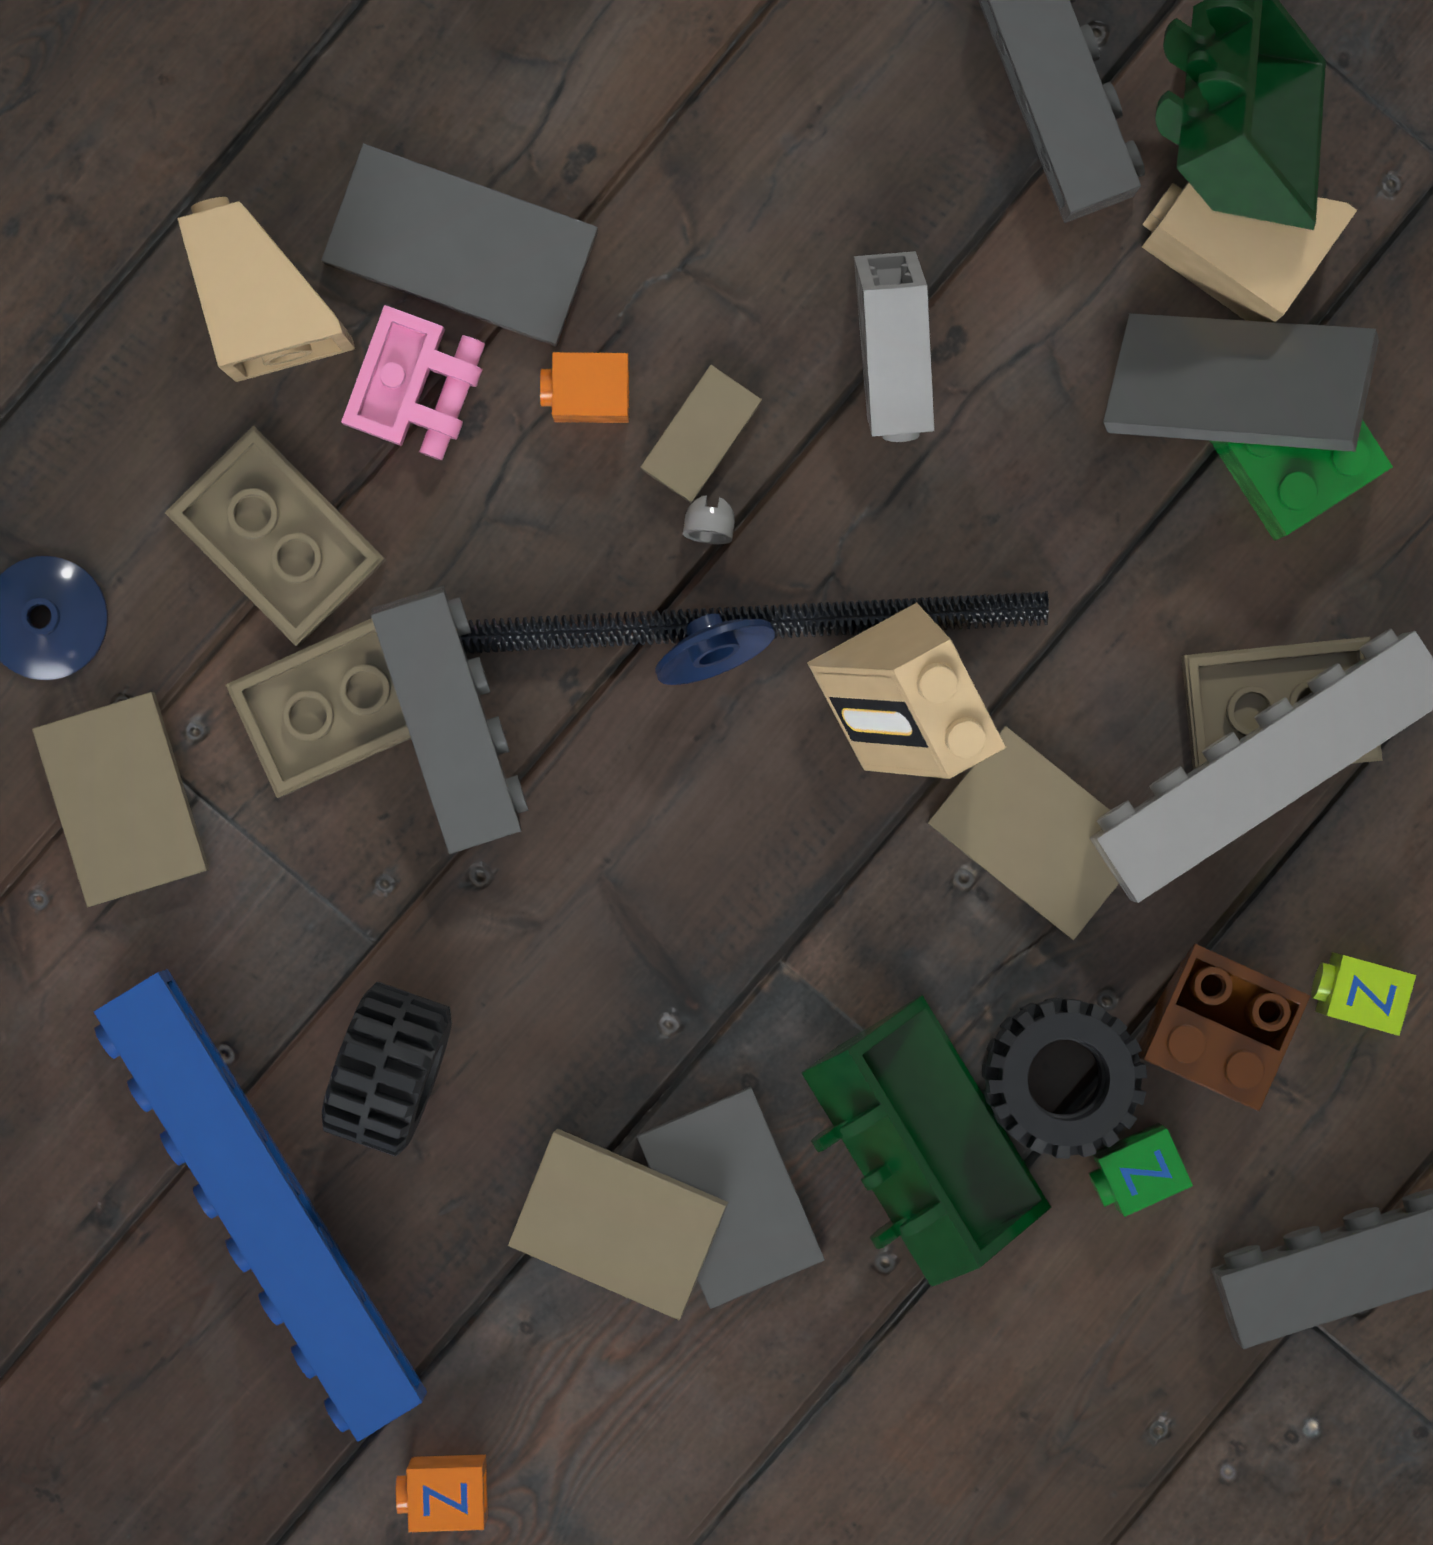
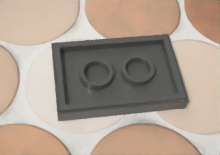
(734, 1157)

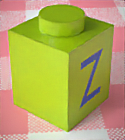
(1363, 993)

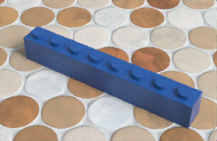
(260, 1205)

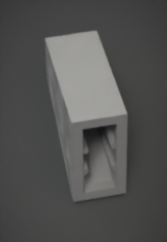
(895, 345)

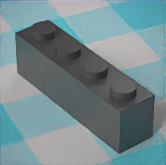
(1065, 103)
(447, 719)
(1329, 1272)

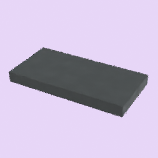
(459, 245)
(1242, 381)

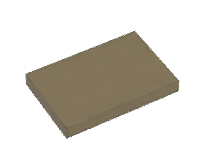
(275, 536)
(1236, 685)
(321, 709)
(120, 799)
(1031, 833)
(618, 1224)

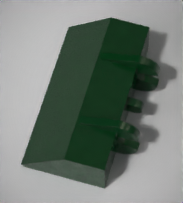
(1247, 110)
(925, 1143)

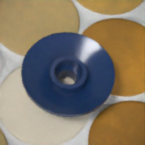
(76, 621)
(713, 648)

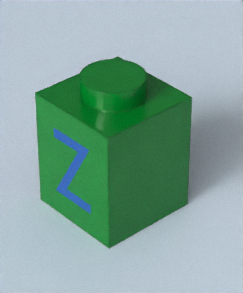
(1139, 1170)

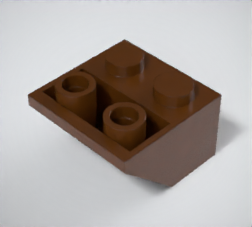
(1223, 1026)

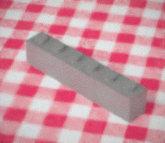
(1268, 767)

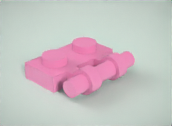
(395, 375)

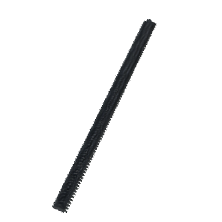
(788, 619)

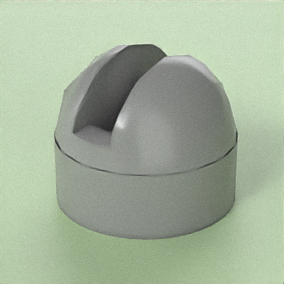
(709, 523)

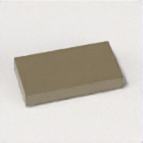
(701, 434)

